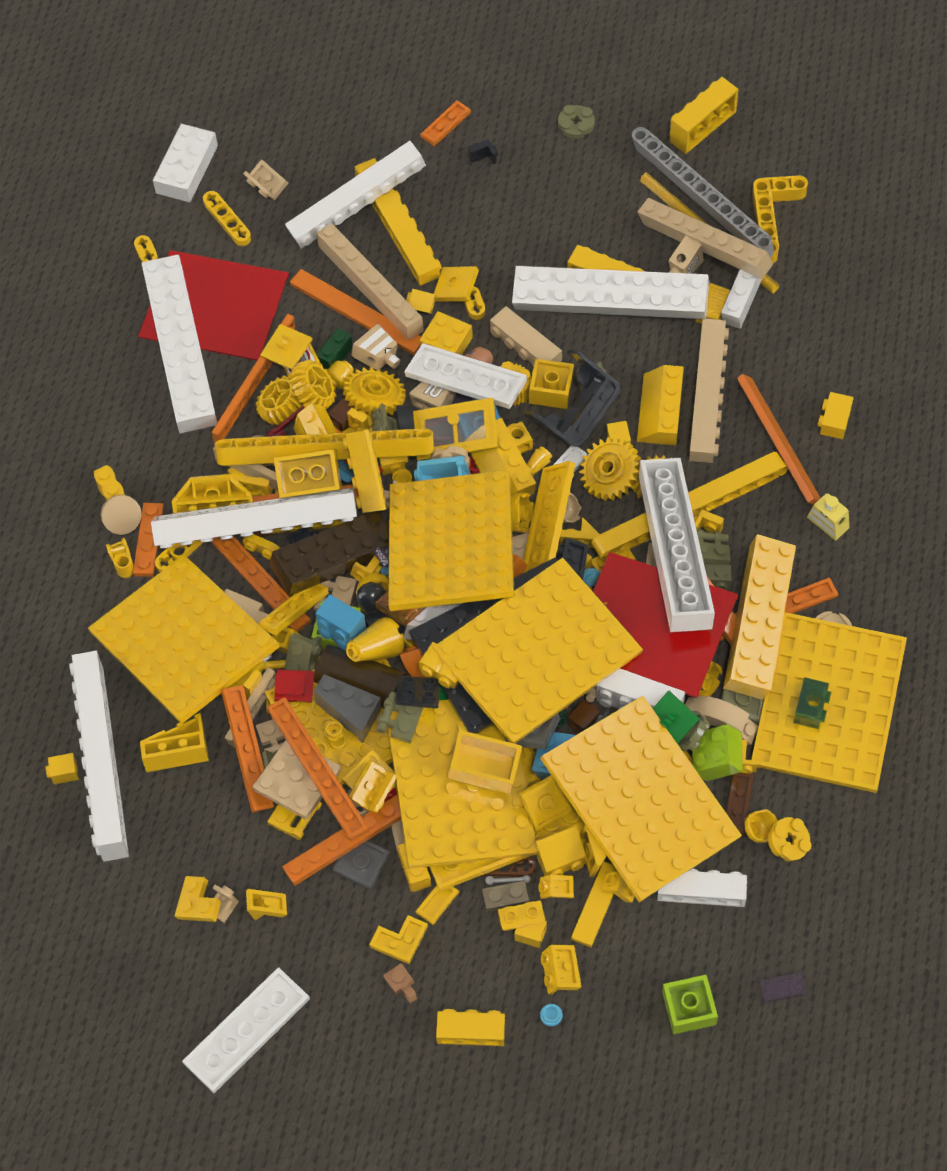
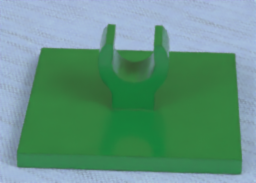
(675, 716)

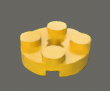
(800, 836)

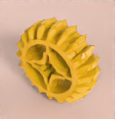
(312, 384)
(277, 401)

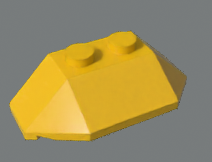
(210, 492)

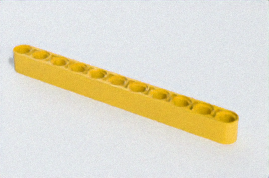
(264, 449)
(702, 498)

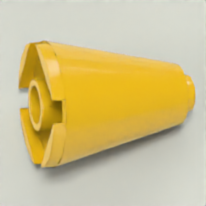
(377, 642)

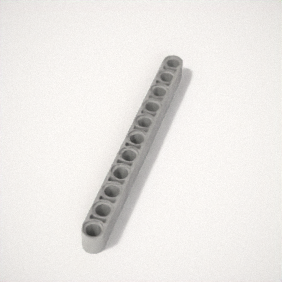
(700, 190)

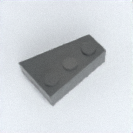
(349, 705)

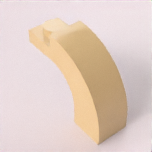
(722, 713)

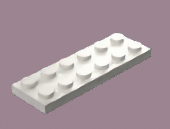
(465, 375)
(246, 1030)

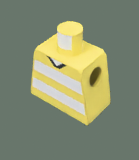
(830, 516)

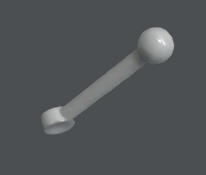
(490, 880)

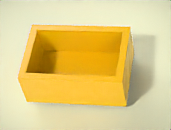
(484, 762)

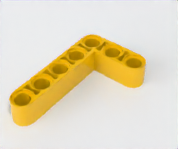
(772, 190)

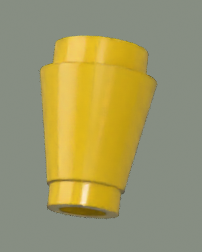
(538, 460)

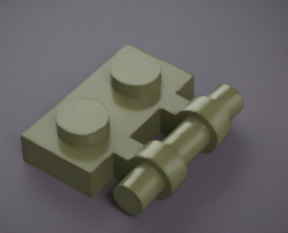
(714, 552)
(405, 723)

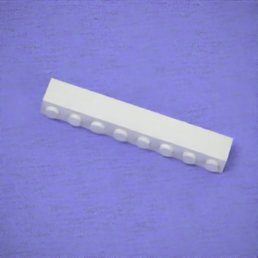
(356, 193)

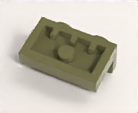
(719, 575)

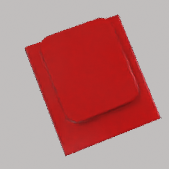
(294, 685)

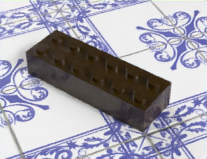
(329, 552)

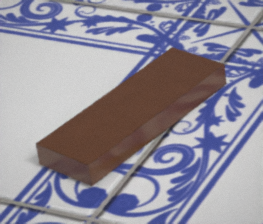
(739, 799)

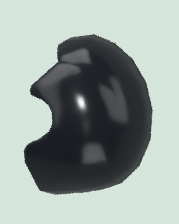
(368, 595)

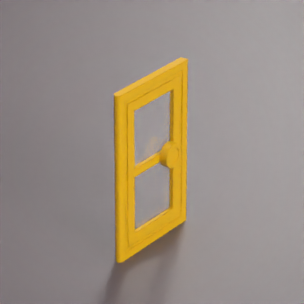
(460, 425)

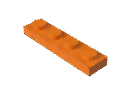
(146, 550)

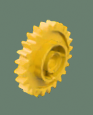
(371, 388)
(603, 456)

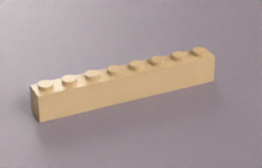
(713, 241)
(370, 282)
(707, 391)

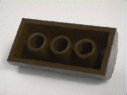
(365, 675)

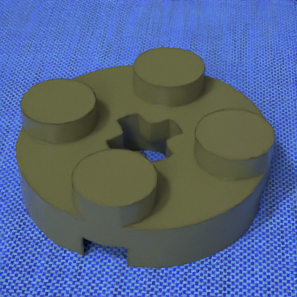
(578, 112)
(691, 740)

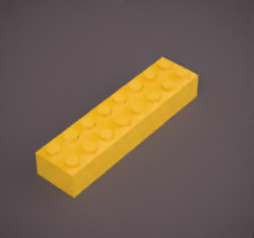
(759, 617)

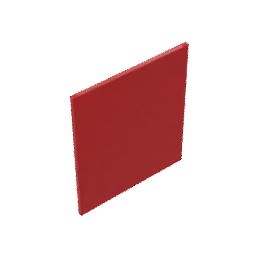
(229, 304)
(638, 604)

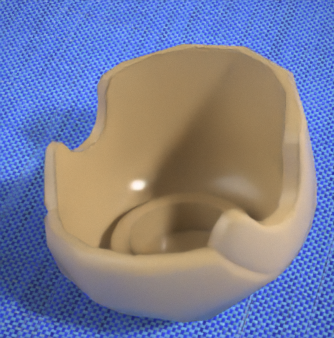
(572, 510)

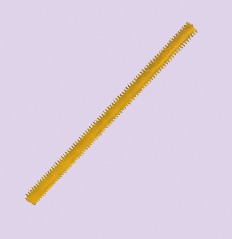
(675, 204)

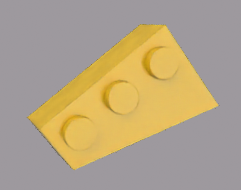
(176, 746)

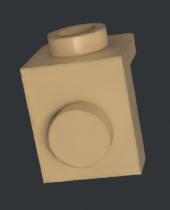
(228, 902)

